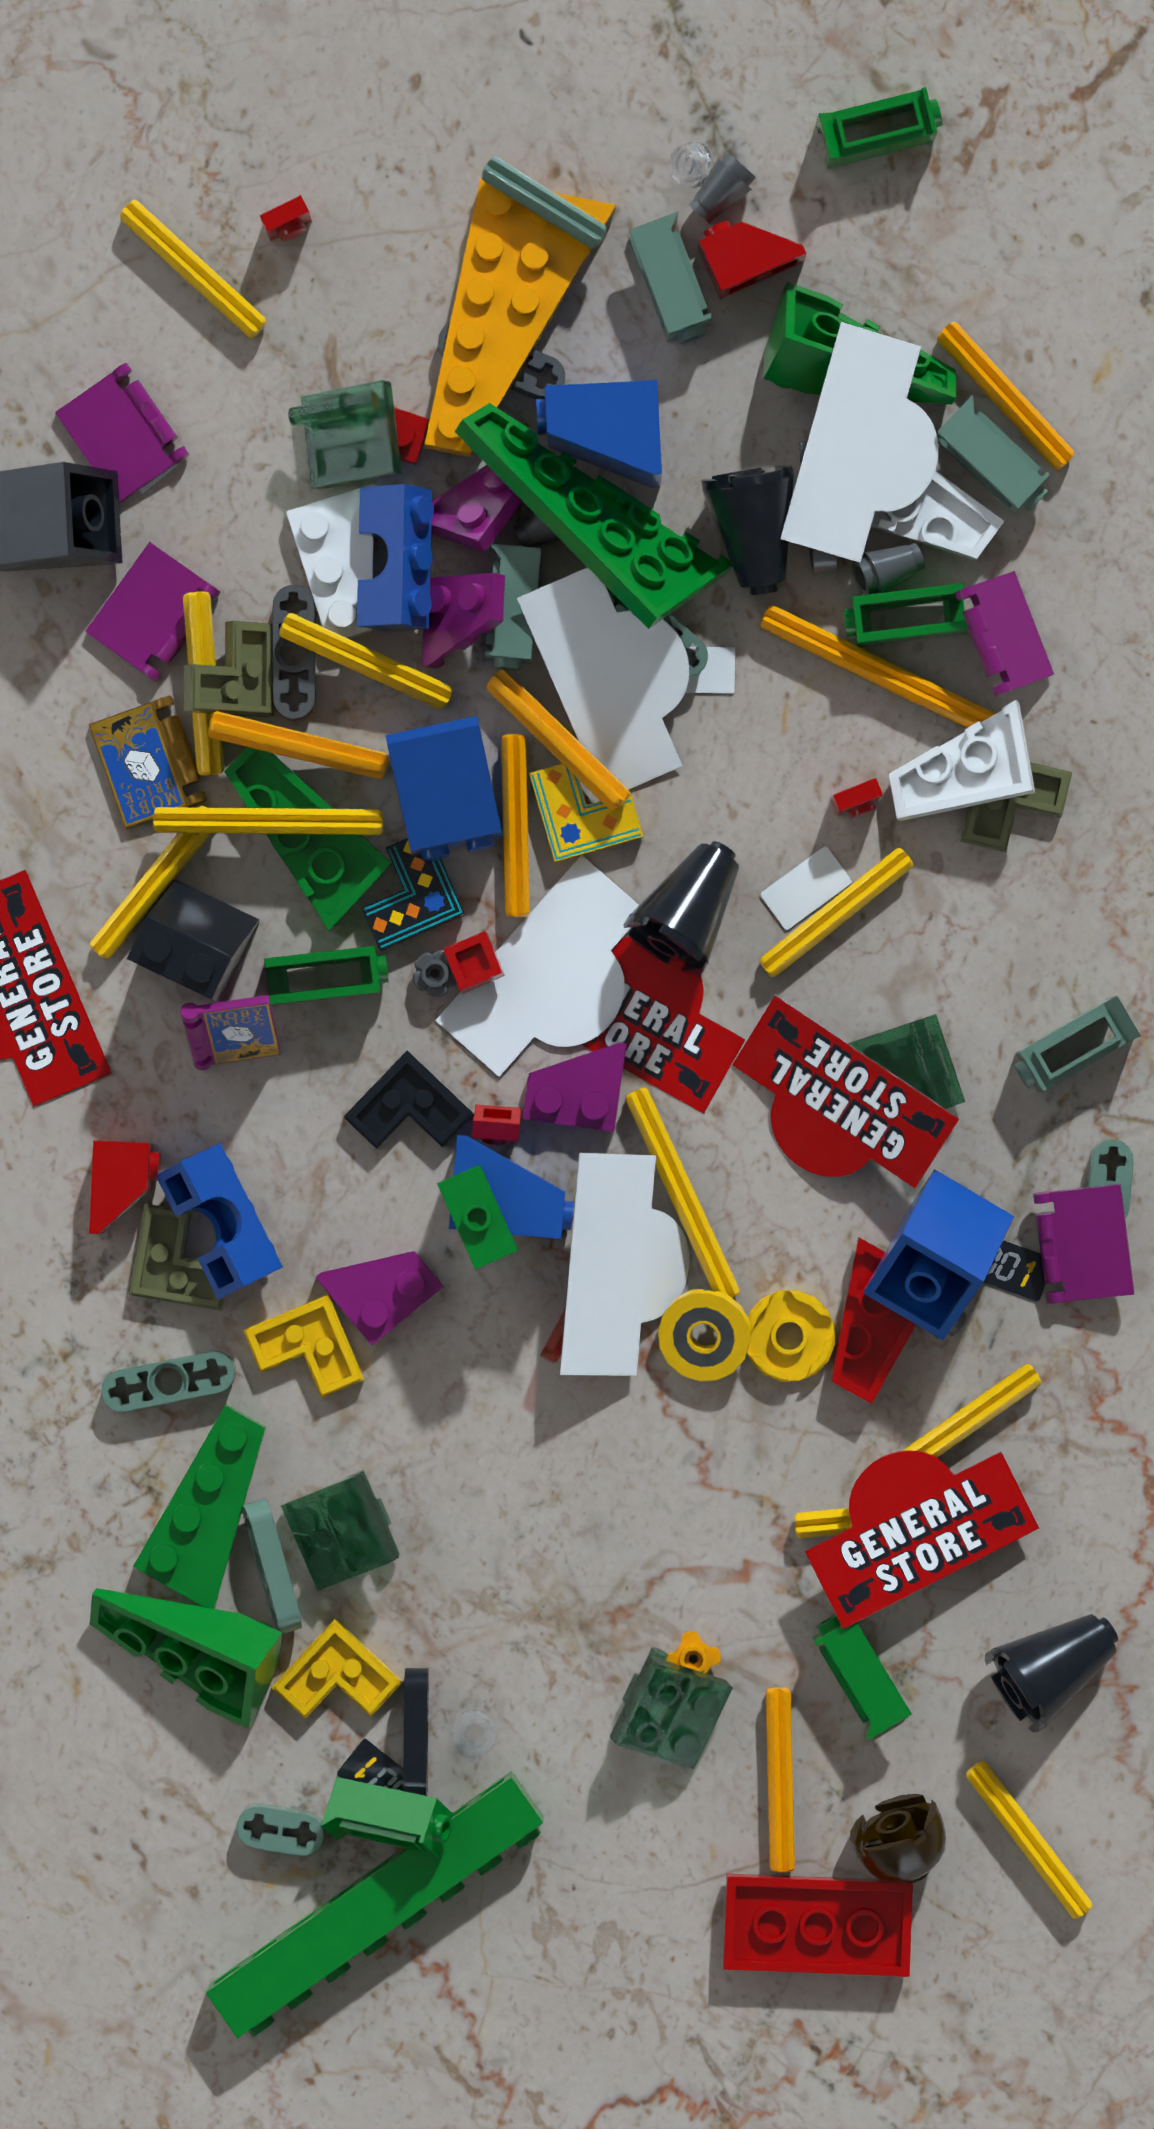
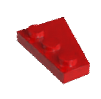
(869, 1332)

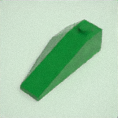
(805, 339)
(208, 1649)

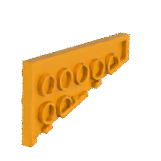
(504, 300)

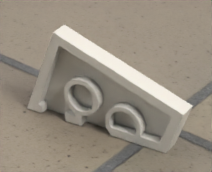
(943, 519)
(334, 558)
(970, 770)

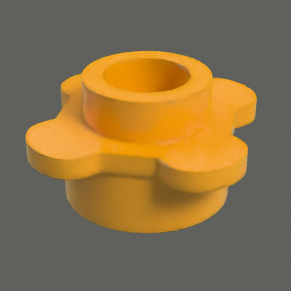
(691, 1645)

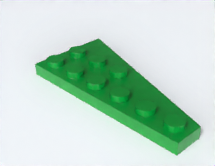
(599, 522)

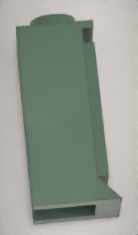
(670, 279)
(992, 458)
(512, 638)
(1033, 1068)

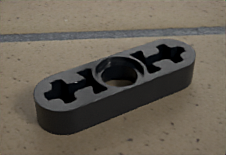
(416, 1730)

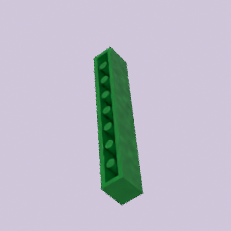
(372, 1907)

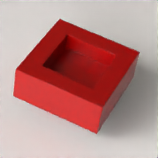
(286, 220)
(411, 435)
(857, 799)
(474, 962)
(496, 1124)

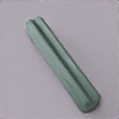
(544, 202)

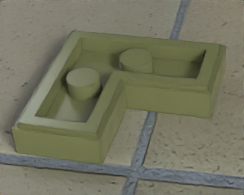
(244, 682)
(992, 822)
(160, 1262)

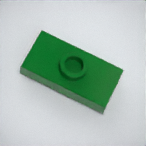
(477, 1217)

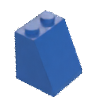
(606, 426)
(444, 788)
(525, 1199)
(939, 1255)

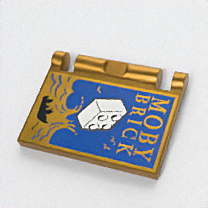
(146, 761)

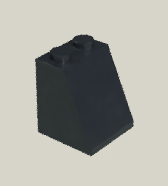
(59, 517)
(194, 940)

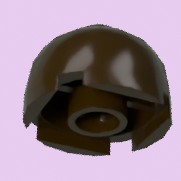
(901, 1840)

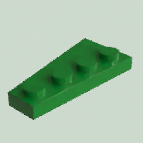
(327, 867)
(202, 1518)

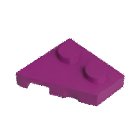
(460, 613)
(578, 1090)

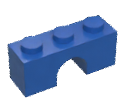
(401, 592)
(241, 1245)

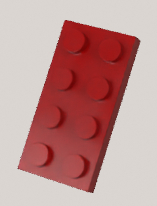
(817, 1925)

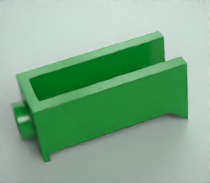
(841, 153)
(858, 617)
(372, 967)
(861, 1676)
(387, 1816)

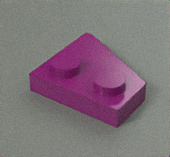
(474, 510)
(381, 1291)

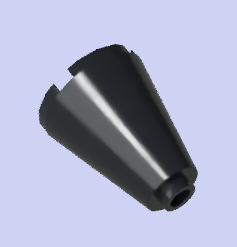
(750, 520)
(687, 908)
(1051, 1667)

